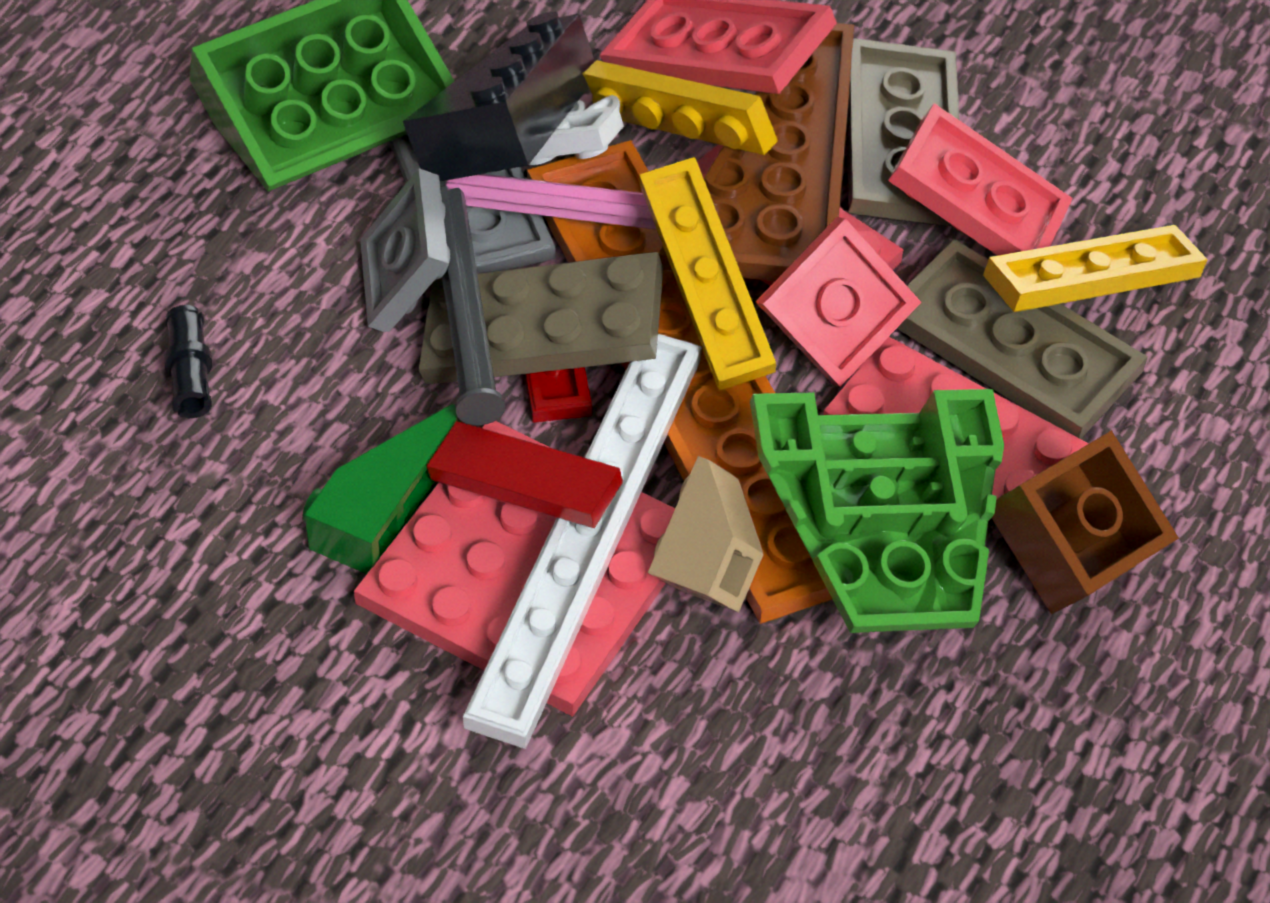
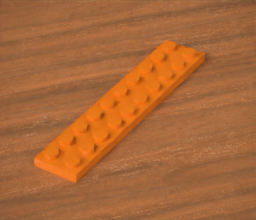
(708, 420)

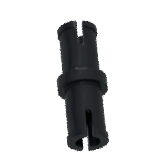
(188, 361)

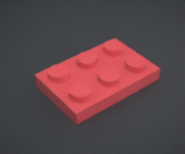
(978, 186)

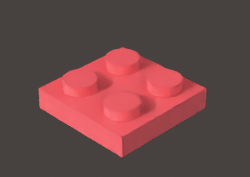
(838, 301)

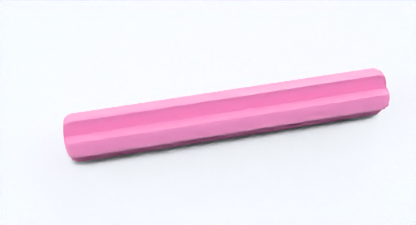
(555, 200)

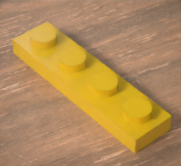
(684, 107)
(1094, 268)
(707, 274)

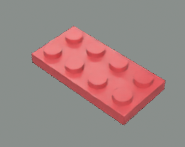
(722, 41)
(901, 382)

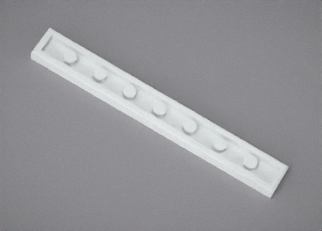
(577, 556)

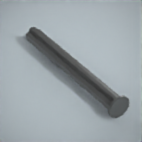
(478, 398)

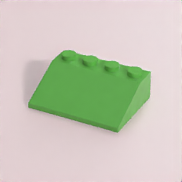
(317, 84)

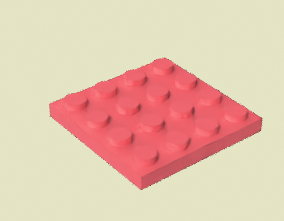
(467, 561)

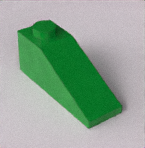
(375, 495)

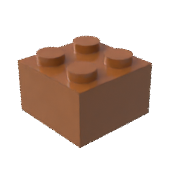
(1082, 523)

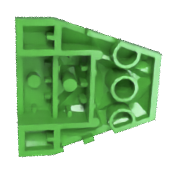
(889, 503)

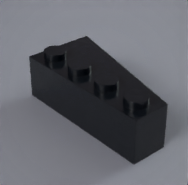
(505, 103)

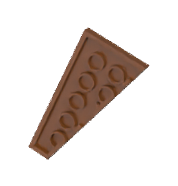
(792, 193)

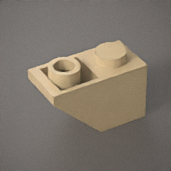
(710, 539)

